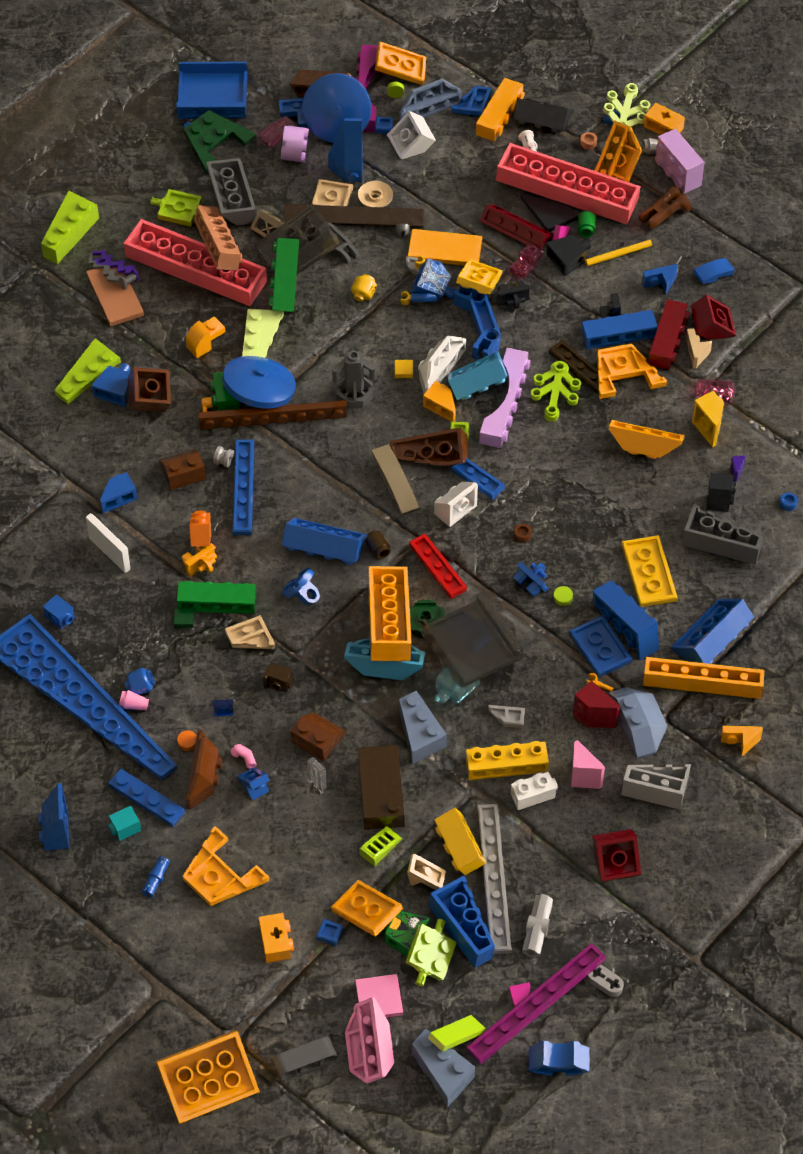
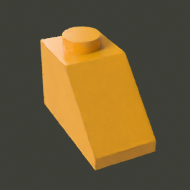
(440, 401)

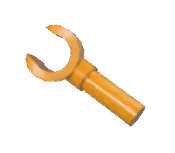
(206, 403)
(592, 676)

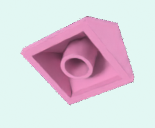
(586, 769)

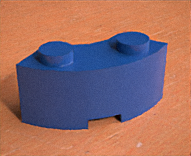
(554, 1057)

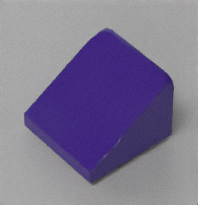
(737, 466)

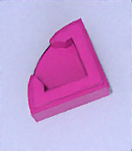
(560, 232)
(519, 992)

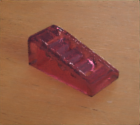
(716, 384)

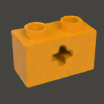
(662, 120)
(271, 927)

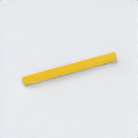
(616, 253)

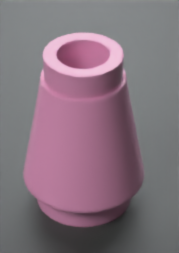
(133, 701)

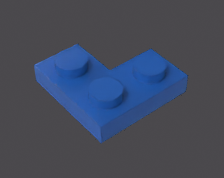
(293, 107)

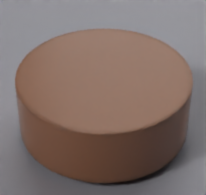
(588, 140)

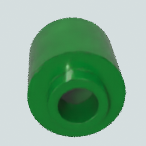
(586, 224)

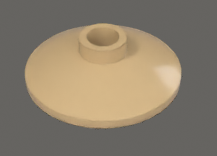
(375, 194)

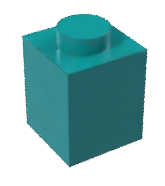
(124, 823)

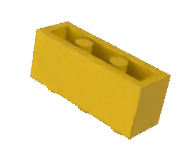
(459, 842)

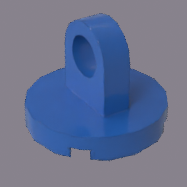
(300, 586)

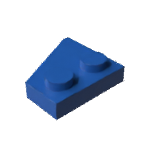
(474, 102)

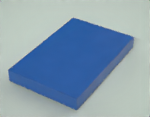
(600, 646)

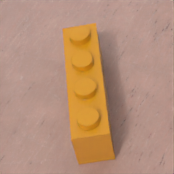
(499, 109)

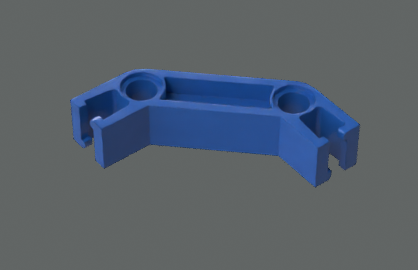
(483, 319)

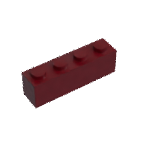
(668, 334)

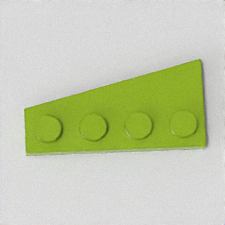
(86, 371)

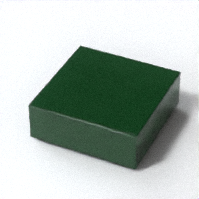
(184, 618)

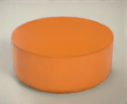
(187, 740)

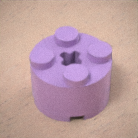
(294, 143)

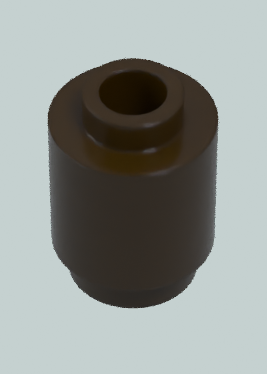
(377, 544)

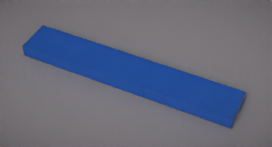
(243, 487)

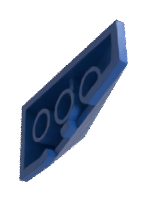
(347, 151)

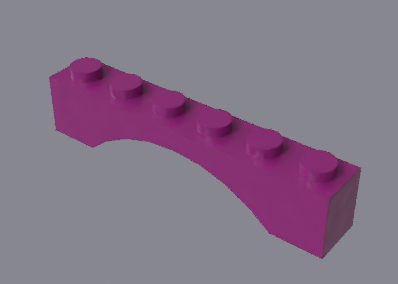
(366, 71)

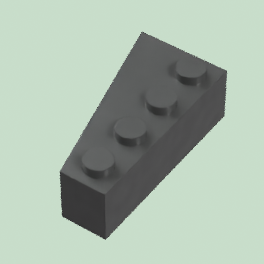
(721, 537)

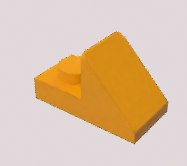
(746, 735)

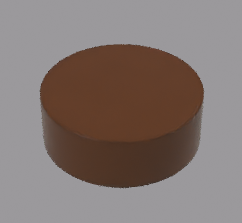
(522, 533)

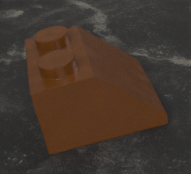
(183, 469)
(316, 735)

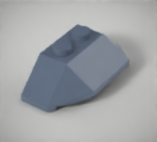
(431, 98)
(640, 720)

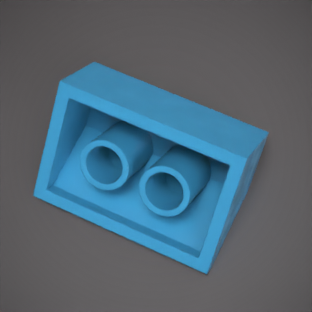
(477, 376)

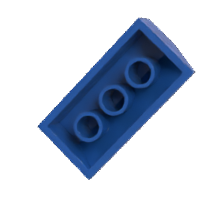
(323, 540)
(713, 631)

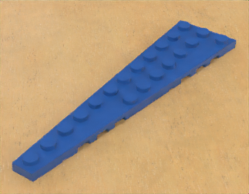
(54, 672)

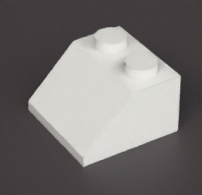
(411, 136)
(456, 502)

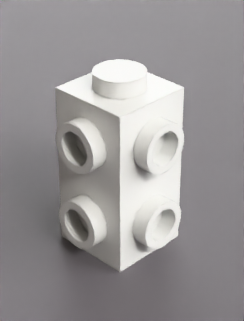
(533, 790)

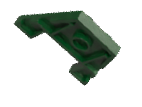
(212, 130)

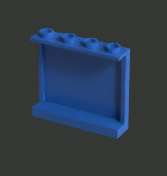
(212, 87)

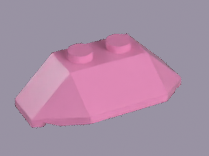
(369, 1042)

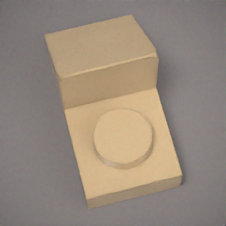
(697, 350)
(425, 872)

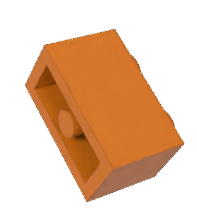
(200, 528)

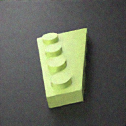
(260, 331)

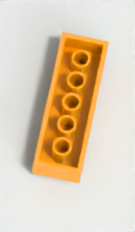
(389, 614)

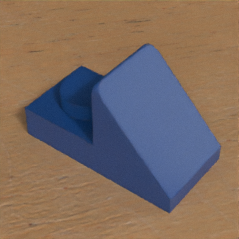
(663, 276)
(254, 782)

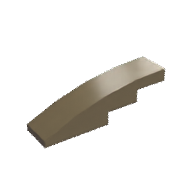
(395, 479)

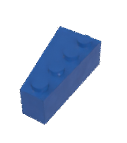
(627, 618)
(463, 920)

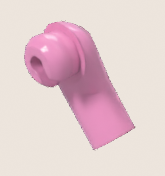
(240, 750)

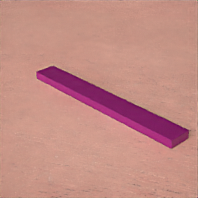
(535, 1003)

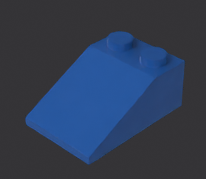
(54, 821)

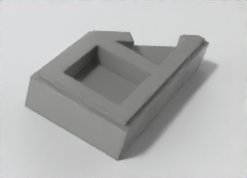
(508, 716)

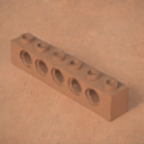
(217, 238)

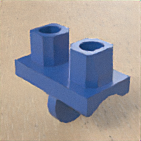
(525, 573)

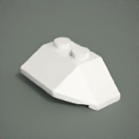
(440, 361)

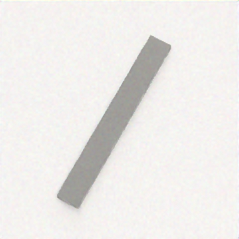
(494, 878)

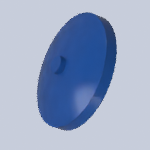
(332, 100)
(258, 382)

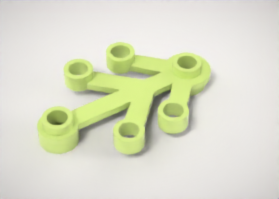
(630, 93)

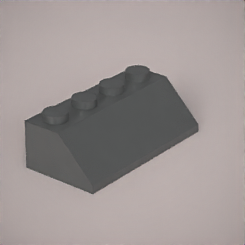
(232, 190)

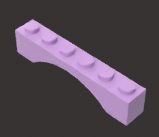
(495, 425)

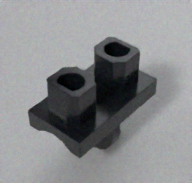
(514, 295)

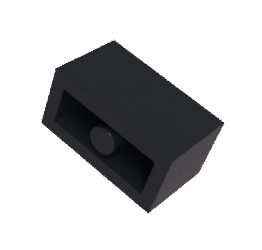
(720, 492)

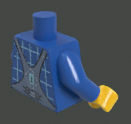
(430, 282)

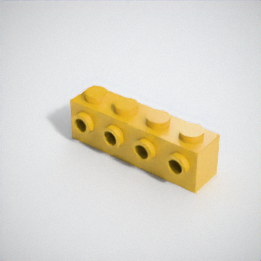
(507, 760)

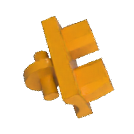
(201, 561)

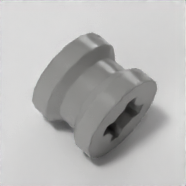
(223, 457)

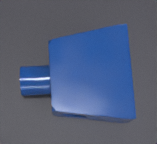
(113, 385)

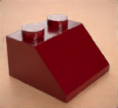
(712, 319)
(595, 708)
(617, 854)

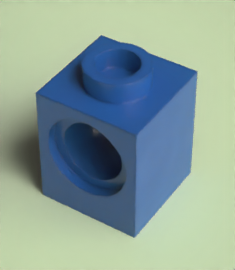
(58, 612)

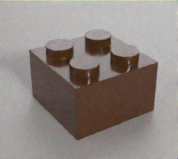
(149, 389)

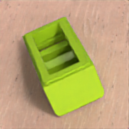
(374, 859)

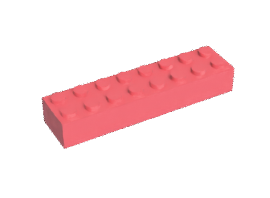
(568, 183)
(192, 262)

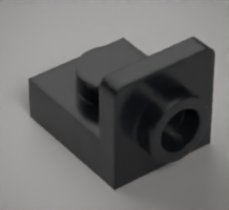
(613, 307)

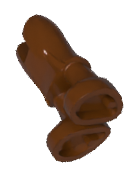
(661, 209)

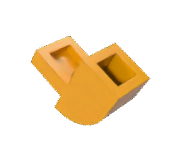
(200, 336)

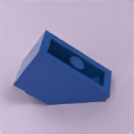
(118, 492)

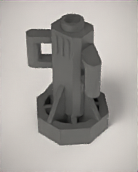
(354, 378)

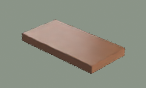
(116, 303)

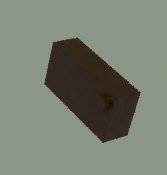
(381, 787)

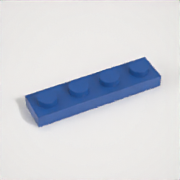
(146, 797)

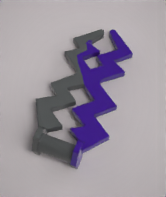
(129, 270)

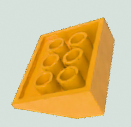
(207, 1076)

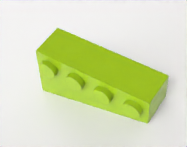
(69, 226)

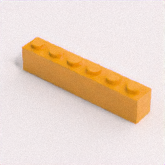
(703, 677)

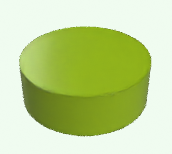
(395, 90)
(563, 596)

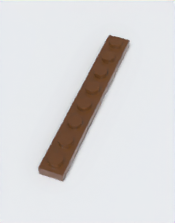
(280, 414)

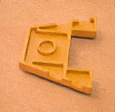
(622, 363)
(213, 878)

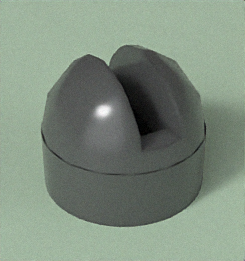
(402, 228)

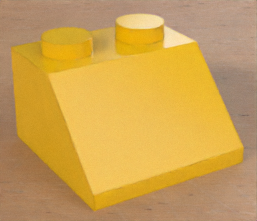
(708, 416)

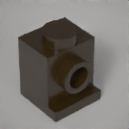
(278, 677)

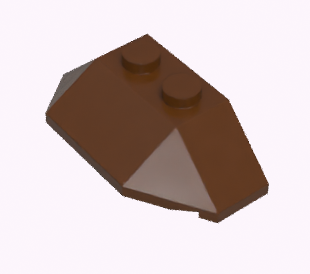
(203, 771)

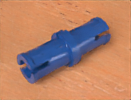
(155, 877)

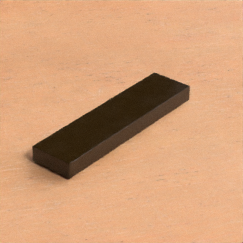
(577, 364)

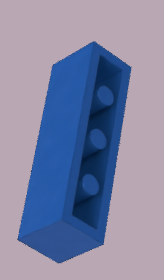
(619, 329)

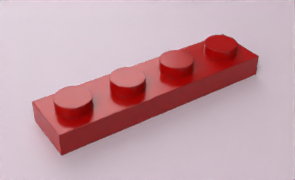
(438, 566)

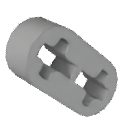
(604, 980)

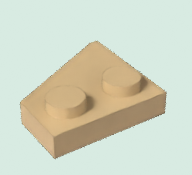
(250, 634)

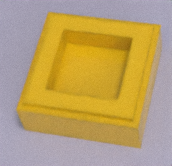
(403, 368)

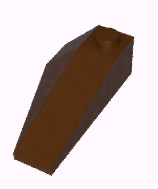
(435, 448)

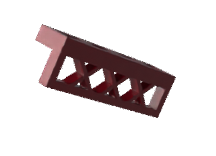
(515, 226)

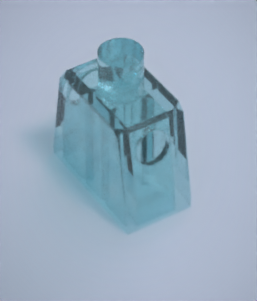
(449, 689)

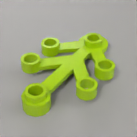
(556, 387)

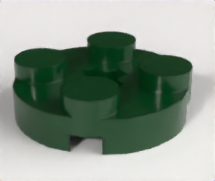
(422, 608)

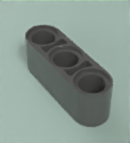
(305, 1058)

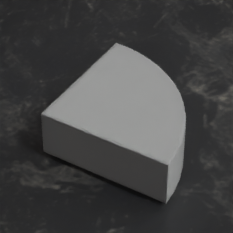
(410, 263)

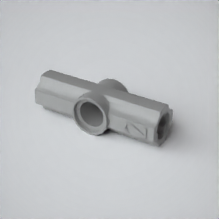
(537, 926)

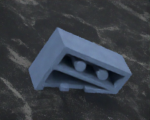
(421, 728)
(445, 1069)

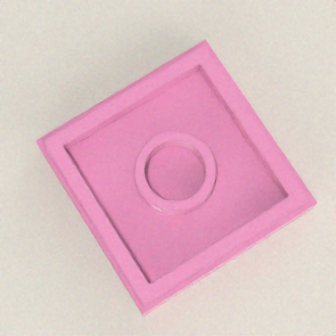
(384, 990)

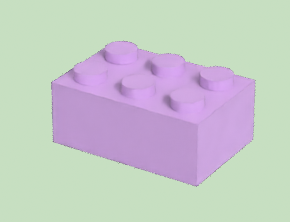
(679, 161)

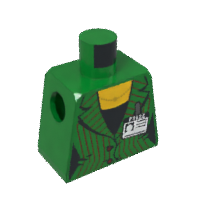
(402, 931)

